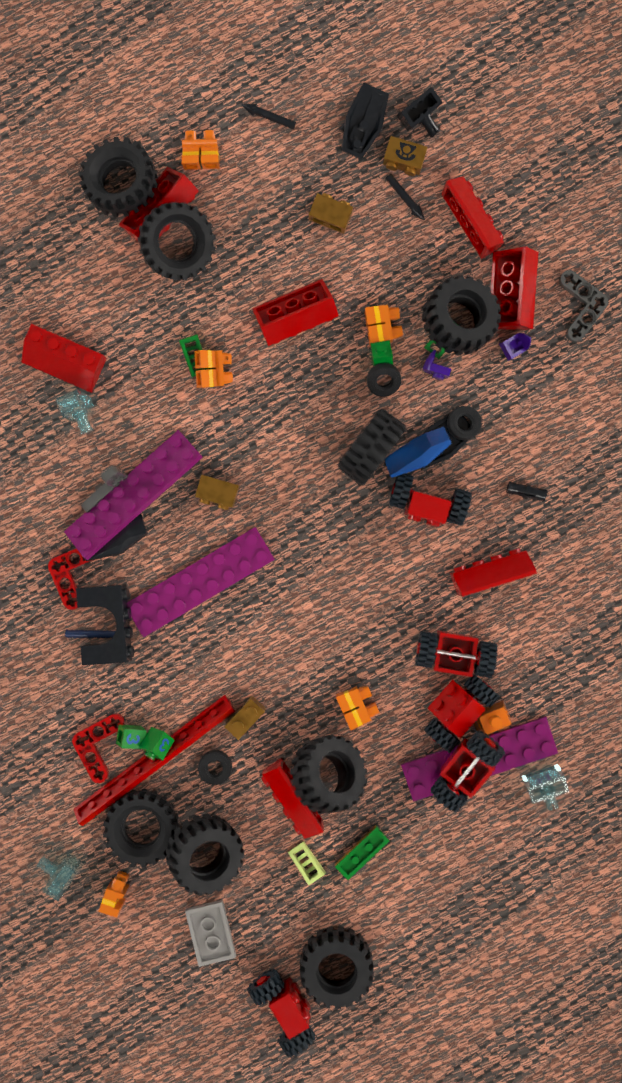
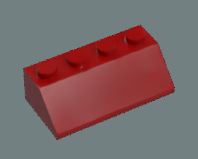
(171, 188)
(472, 217)
(515, 286)
(295, 312)
(62, 358)
(493, 572)
(279, 779)

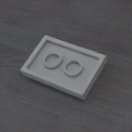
(210, 933)

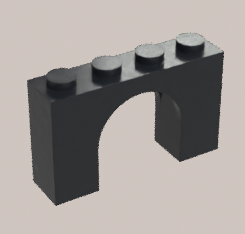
(115, 600)

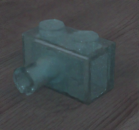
(76, 407)
(546, 785)
(60, 875)

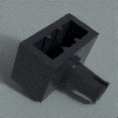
(420, 112)

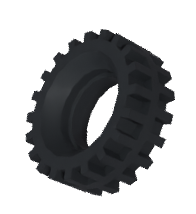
(110, 157)
(202, 239)
(118, 838)

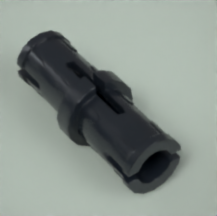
(526, 491)

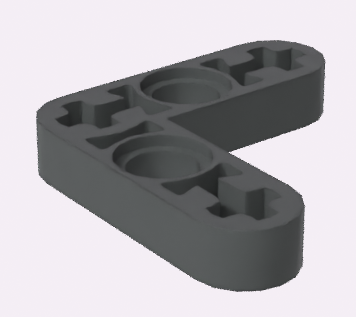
(589, 301)
(111, 477)

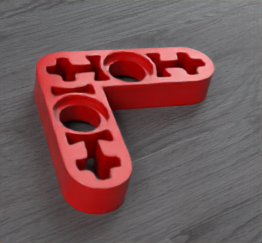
(65, 572)
(90, 746)

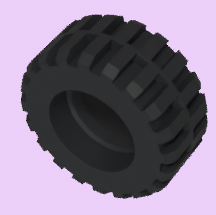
(475, 298)
(371, 446)
(349, 769)
(220, 870)
(341, 991)

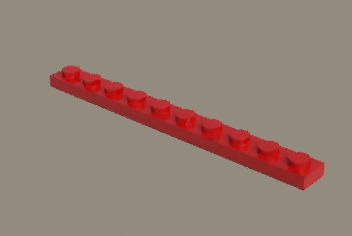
(145, 766)

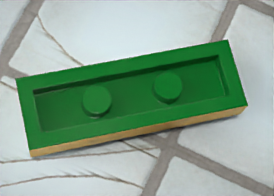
(361, 852)

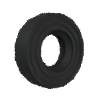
(381, 369)
(472, 414)
(211, 778)

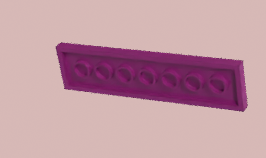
(133, 495)
(199, 581)
(521, 746)

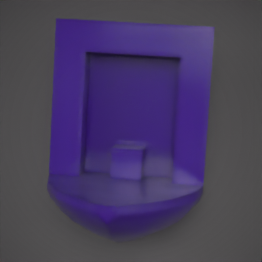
(515, 345)
(439, 372)

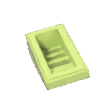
(316, 865)

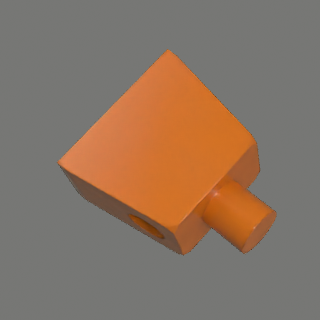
(493, 718)

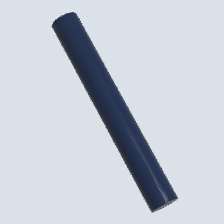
(89, 634)

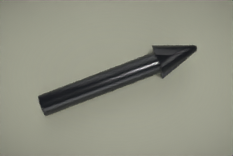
(253, 109)
(416, 209)

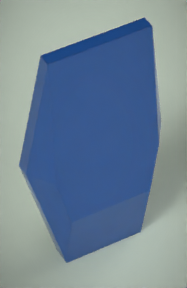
(417, 452)

